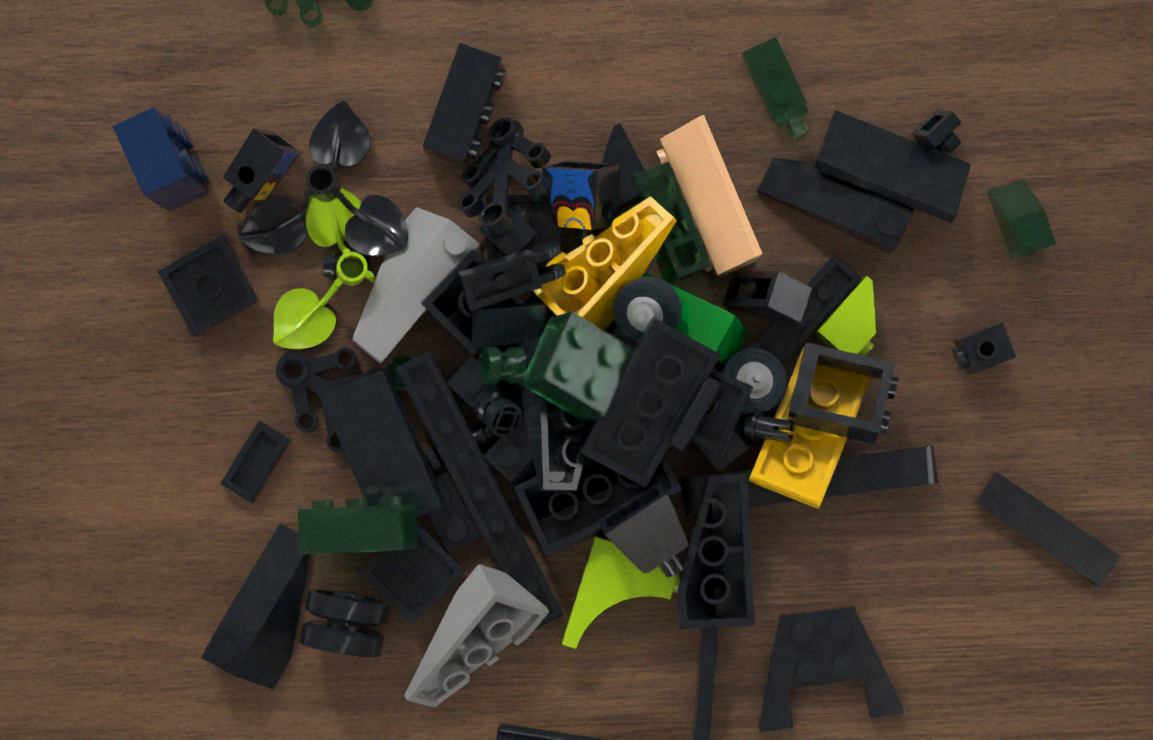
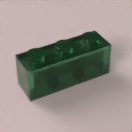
(357, 526)

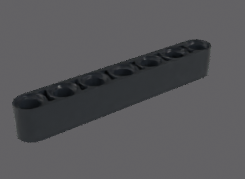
(851, 476)

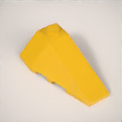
(607, 264)

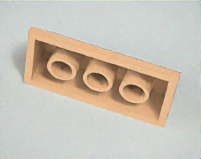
(710, 197)

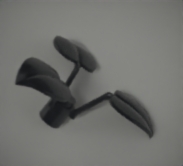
(376, 226)

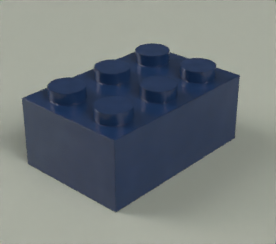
(162, 159)

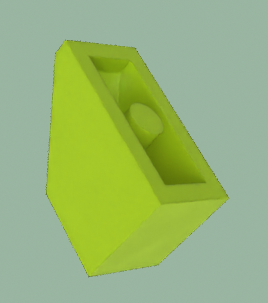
(852, 321)

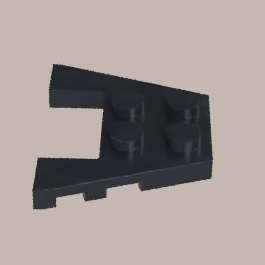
(820, 650)

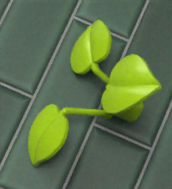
(299, 315)

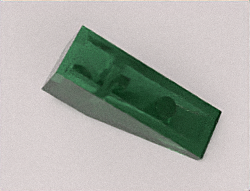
(682, 250)

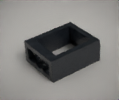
(837, 423)

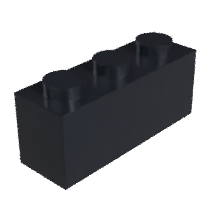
(464, 105)

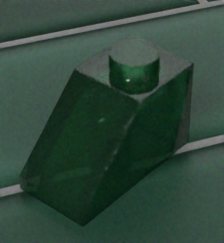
(1021, 219)

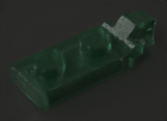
(777, 86)

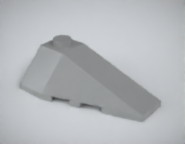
(407, 278)
(479, 623)

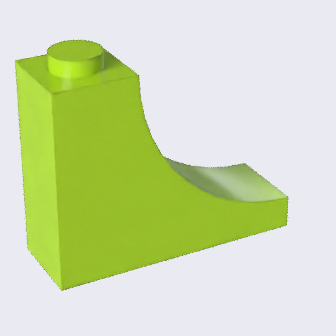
(609, 580)

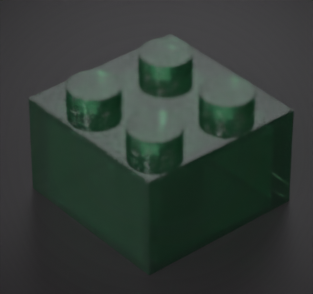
(577, 366)

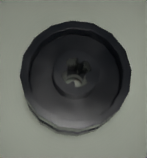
(344, 629)

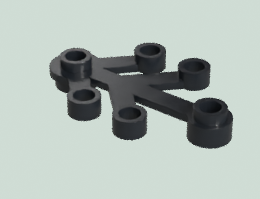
(504, 137)
(309, 379)

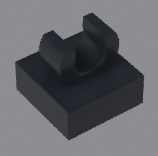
(937, 131)

